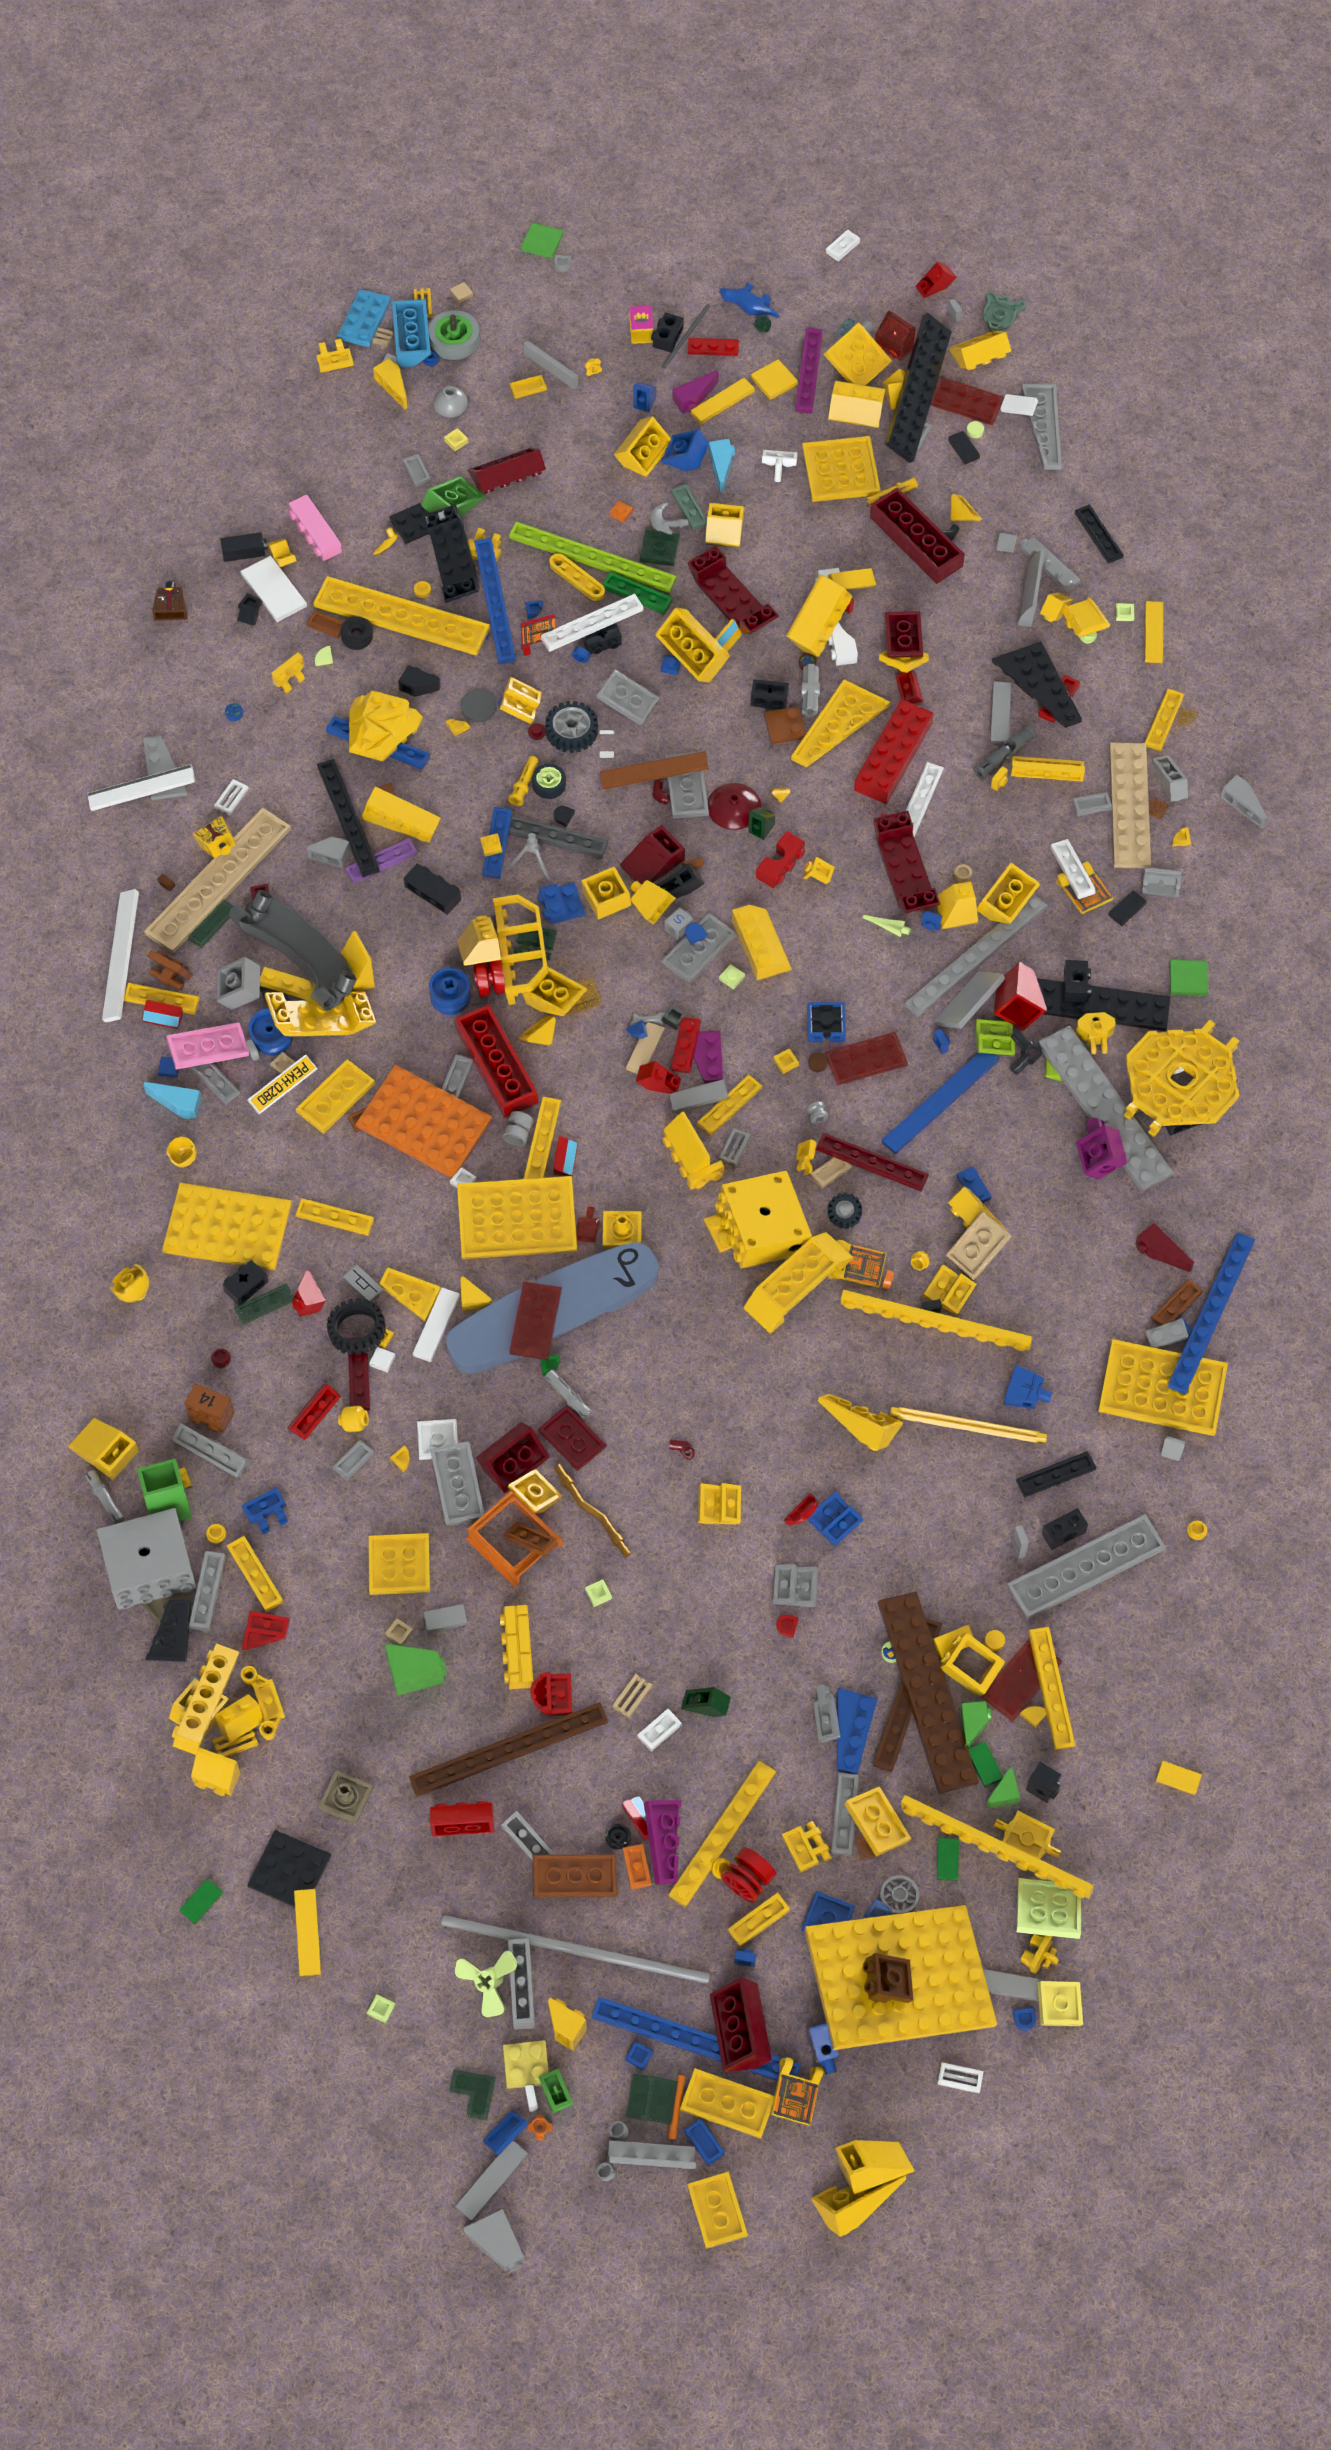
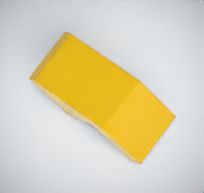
(280, 552)

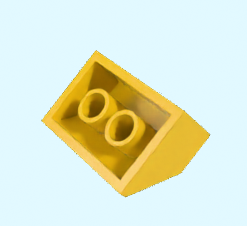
(981, 349)
(857, 404)
(643, 446)
(1008, 895)
(685, 1146)

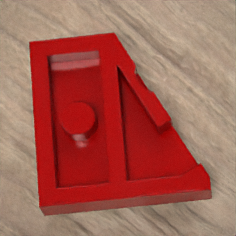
(264, 1629)

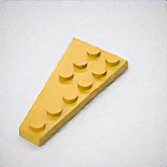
(842, 716)

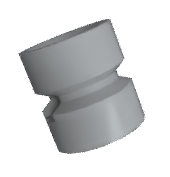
(517, 1130)

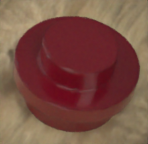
(536, 731)
(220, 1358)

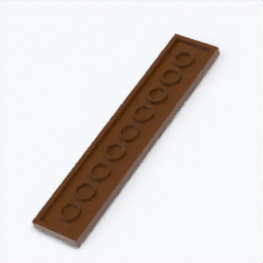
(927, 1692)

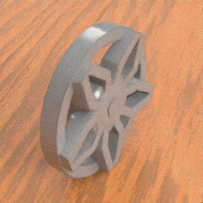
(900, 1894)

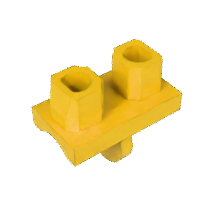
(1043, 1945)

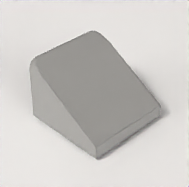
(1172, 1448)

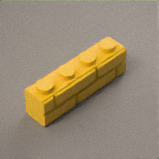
(517, 1647)

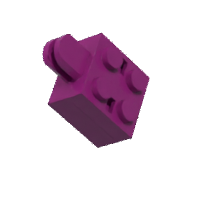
(1101, 1149)

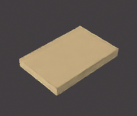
(978, 1245)

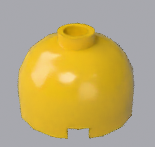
(131, 1284)

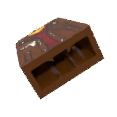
(169, 603)

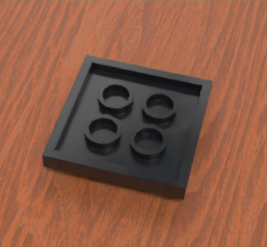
(288, 1867)

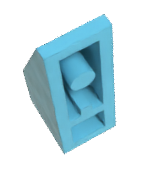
(721, 456)
(179, 1100)

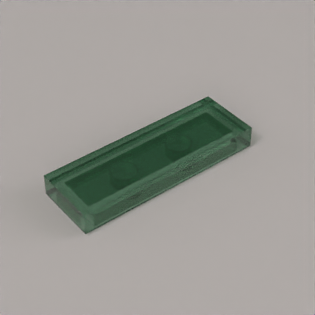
(211, 924)
(264, 1304)

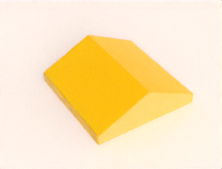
(535, 1491)

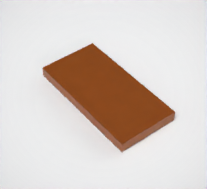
(574, 1876)

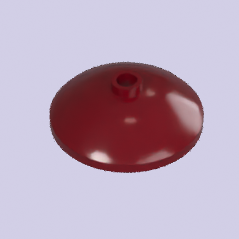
(730, 813)

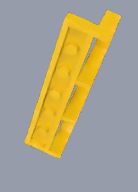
(505, 946)

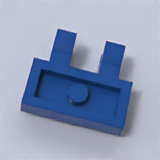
(264, 1505)

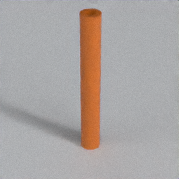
(676, 2111)

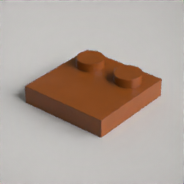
(785, 725)

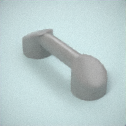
(619, 2132)

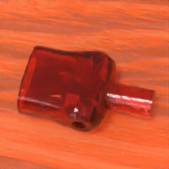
(588, 1227)

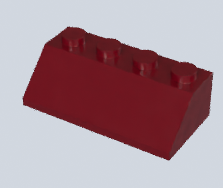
(508, 469)
(740, 2026)

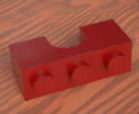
(773, 871)

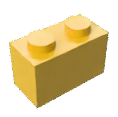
(239, 1718)

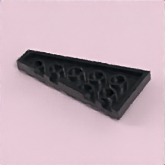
(1039, 679)

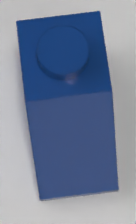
(644, 396)

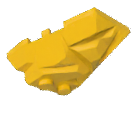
(380, 724)

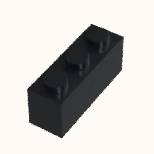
(432, 888)

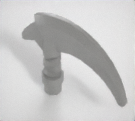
(660, 524)

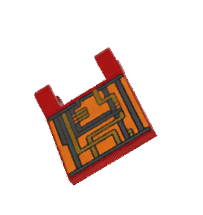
(533, 629)

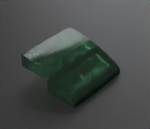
(651, 2099)

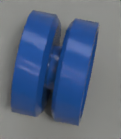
(449, 991)
(266, 1035)

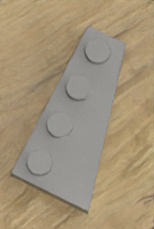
(158, 761)

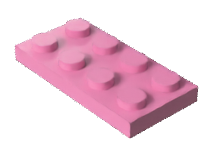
(207, 1045)

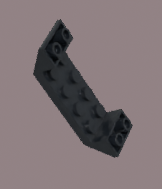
(452, 553)

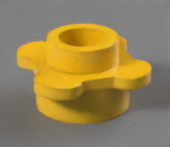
(593, 363)

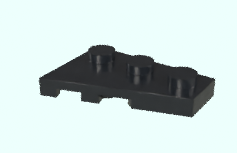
(172, 1635)

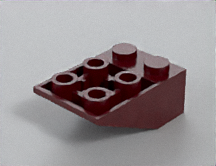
(654, 856)

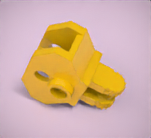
(1096, 1031)

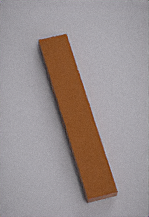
(654, 770)

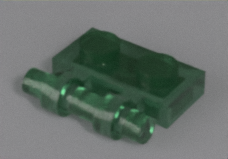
(532, 939)

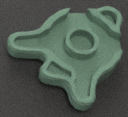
(999, 312)

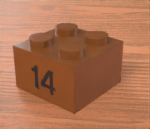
(209, 1408)

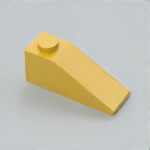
(390, 378)

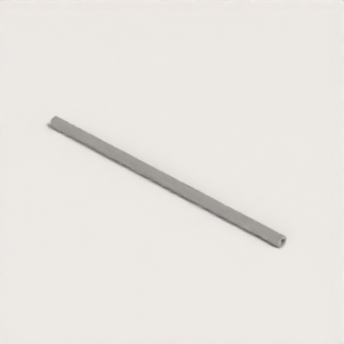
(576, 1949)

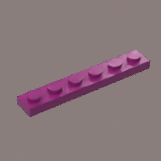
(809, 370)

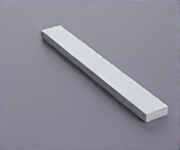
(120, 955)

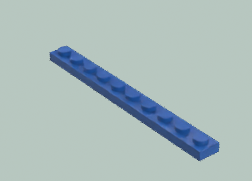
(1211, 1313)
(673, 2034)

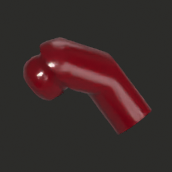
(658, 794)
(684, 1448)

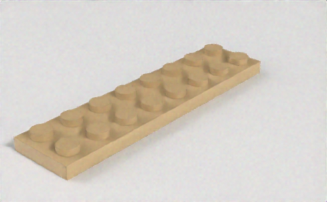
(1130, 805)

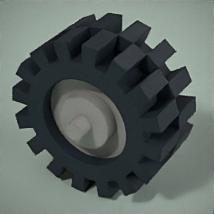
(844, 1210)

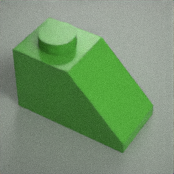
(974, 1720)

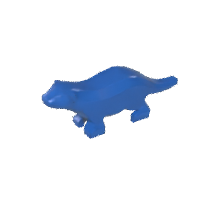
(748, 301)

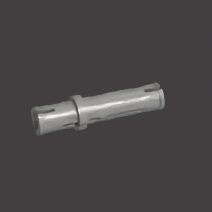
(573, 1400)
(100, 1490)

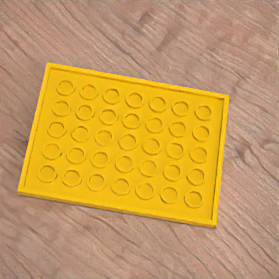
(945, 1976)

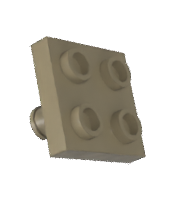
(346, 1797)

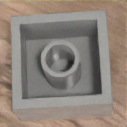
(238, 983)

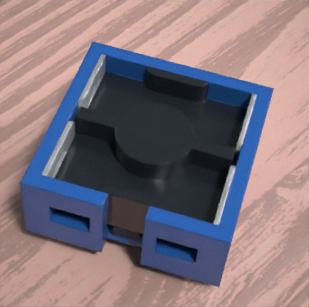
(826, 1021)

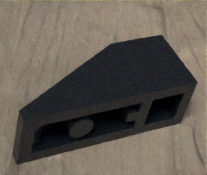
(682, 882)

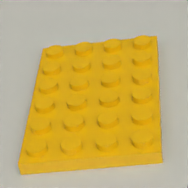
(517, 1217)
(227, 1226)
(1138, 1389)

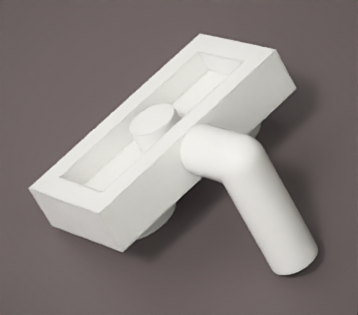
(778, 459)

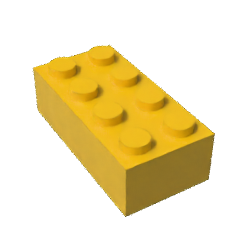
(692, 645)

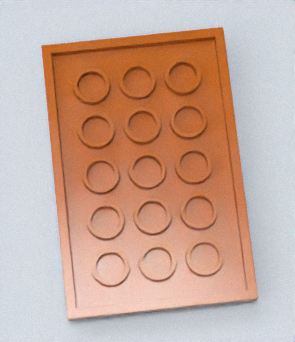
(424, 1121)

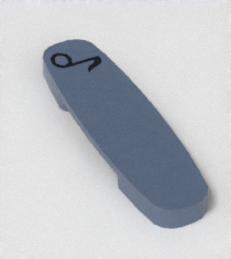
(588, 1290)

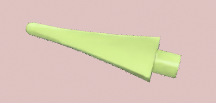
(894, 926)

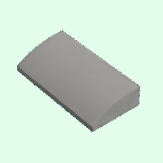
(1030, 589)

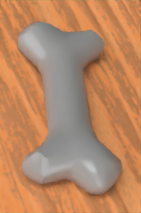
(652, 1019)

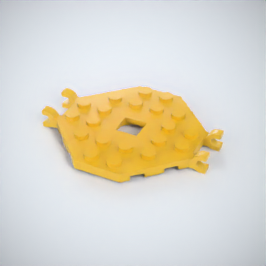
(1201, 1056)

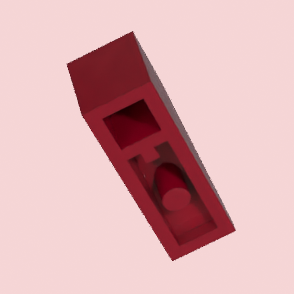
(1161, 1248)

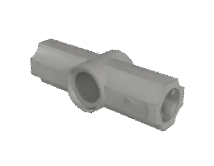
(810, 690)

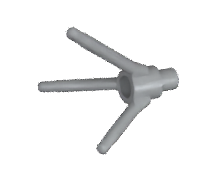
(532, 846)

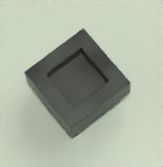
(673, 1017)

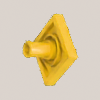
(621, 1228)

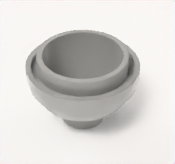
(450, 402)

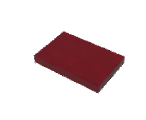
(572, 1438)

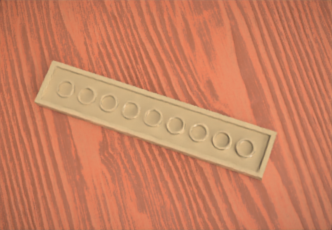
(217, 881)

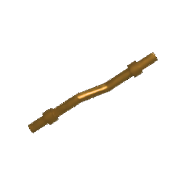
(616, 1538)

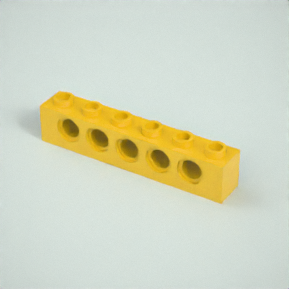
(205, 1699)

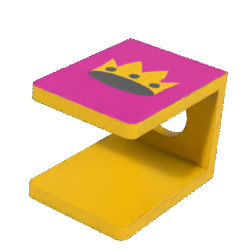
(641, 324)

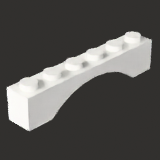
(843, 645)

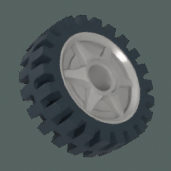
(571, 715)

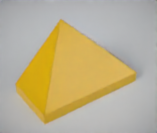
(962, 510)
(541, 1031)

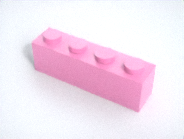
(314, 527)

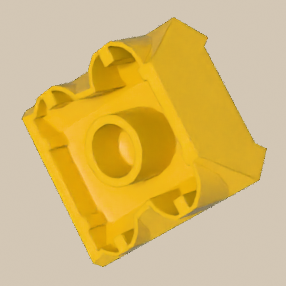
(1085, 618)

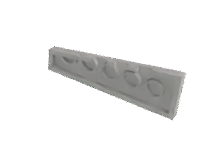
(1045, 423)

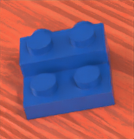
(560, 903)

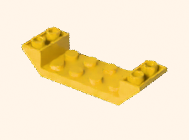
(309, 1019)
(795, 1280)

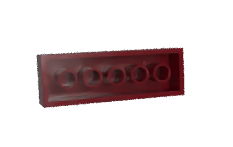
(917, 535)

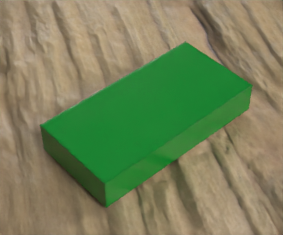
(985, 1764)
(947, 1859)
(201, 1901)

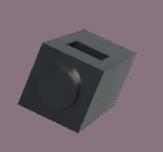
(243, 547)

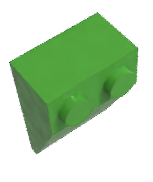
(452, 492)

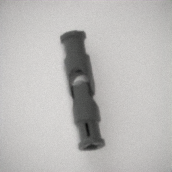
(996, 758)

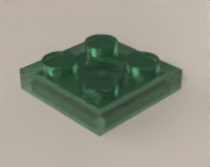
(659, 547)

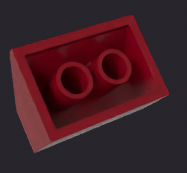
(512, 1456)

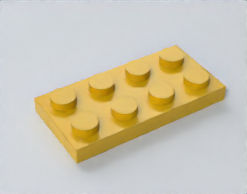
(335, 1096)
(727, 2103)

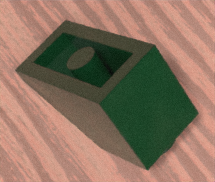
(761, 822)
(706, 1701)

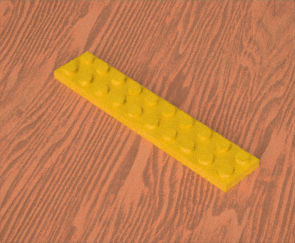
(402, 615)

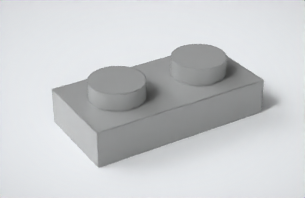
(1167, 1334)

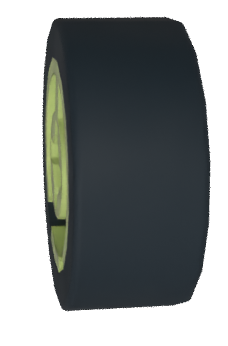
(548, 789)

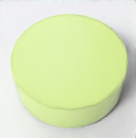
(975, 429)

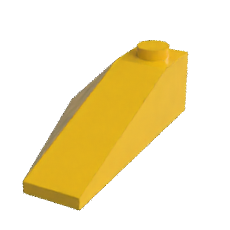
(846, 2211)

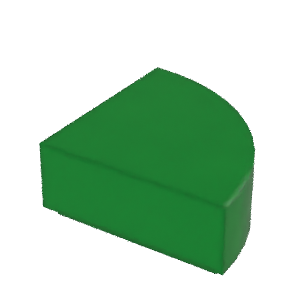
(550, 1364)

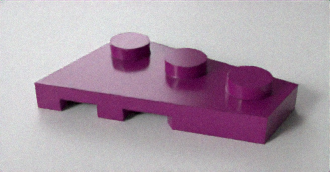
(709, 1056)

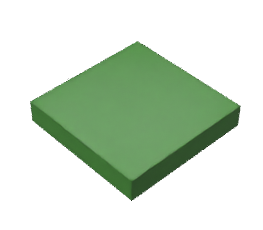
(542, 240)
(1188, 977)

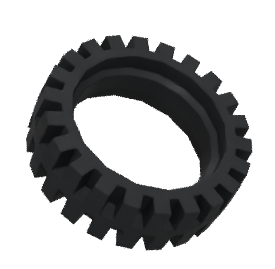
(348, 1310)

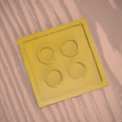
(857, 356)
(399, 1564)

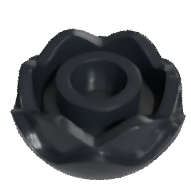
(618, 1830)

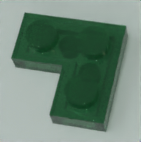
(480, 2090)

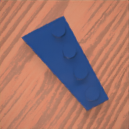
(854, 1722)

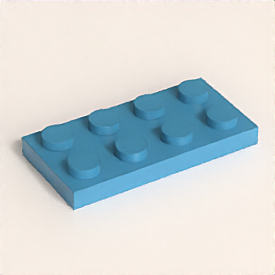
(364, 318)

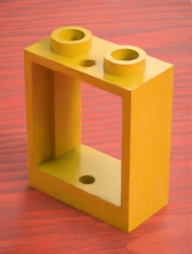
(989, 1675)

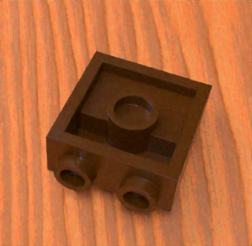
(888, 1978)

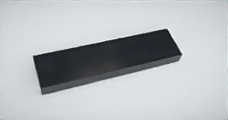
(1099, 534)
(1056, 1474)

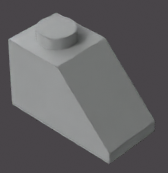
(330, 851)

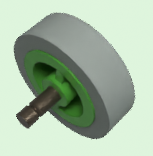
(454, 335)

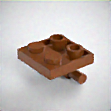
(171, 969)

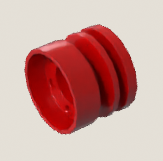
(748, 1874)

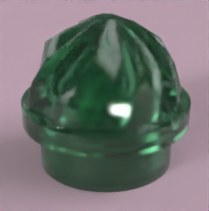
(762, 324)

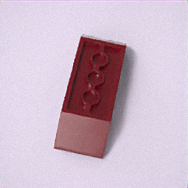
(728, 592)
(904, 862)

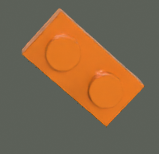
(637, 1866)

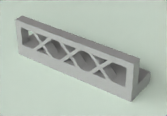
(651, 2154)

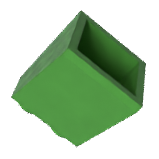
(164, 1489)
(414, 1668)

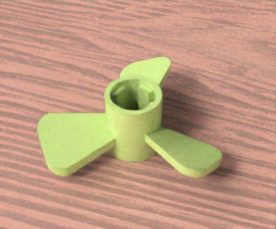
(492, 2003)

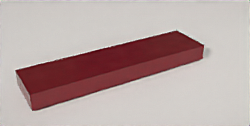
(359, 1380)

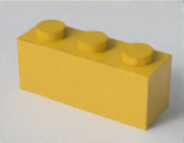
(969, 1207)

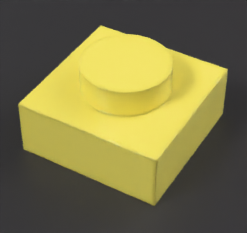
(456, 439)

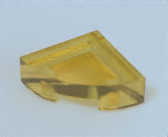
(1186, 716)

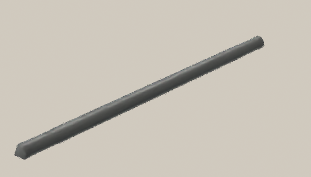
(686, 336)

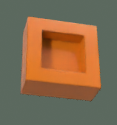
(621, 511)

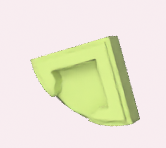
(324, 656)

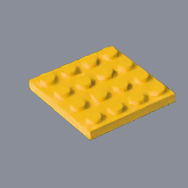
(841, 468)

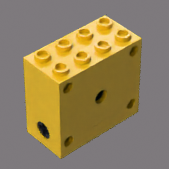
(762, 1219)

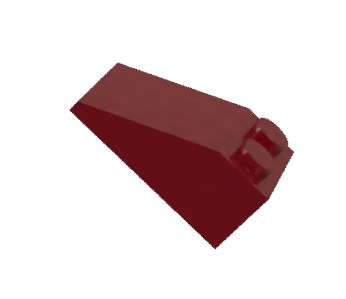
(903, 634)

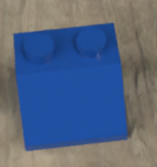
(686, 450)

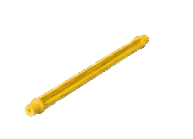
(968, 1424)

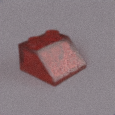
(895, 336)

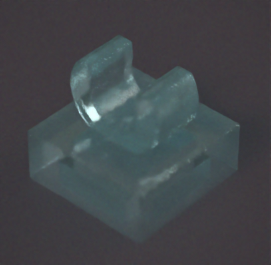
(845, 327)

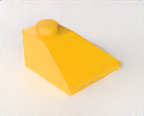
(957, 905)

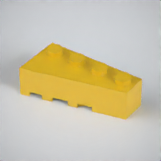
(399, 815)

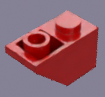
(936, 280)
(657, 1078)

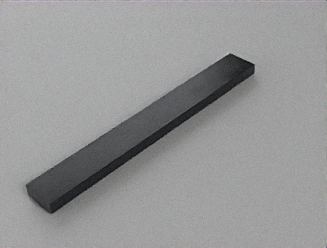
(348, 818)

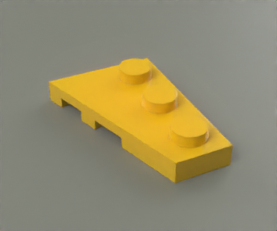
(411, 1292)

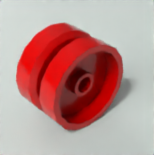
(489, 975)

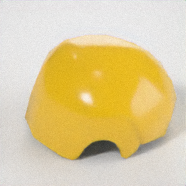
(181, 1148)

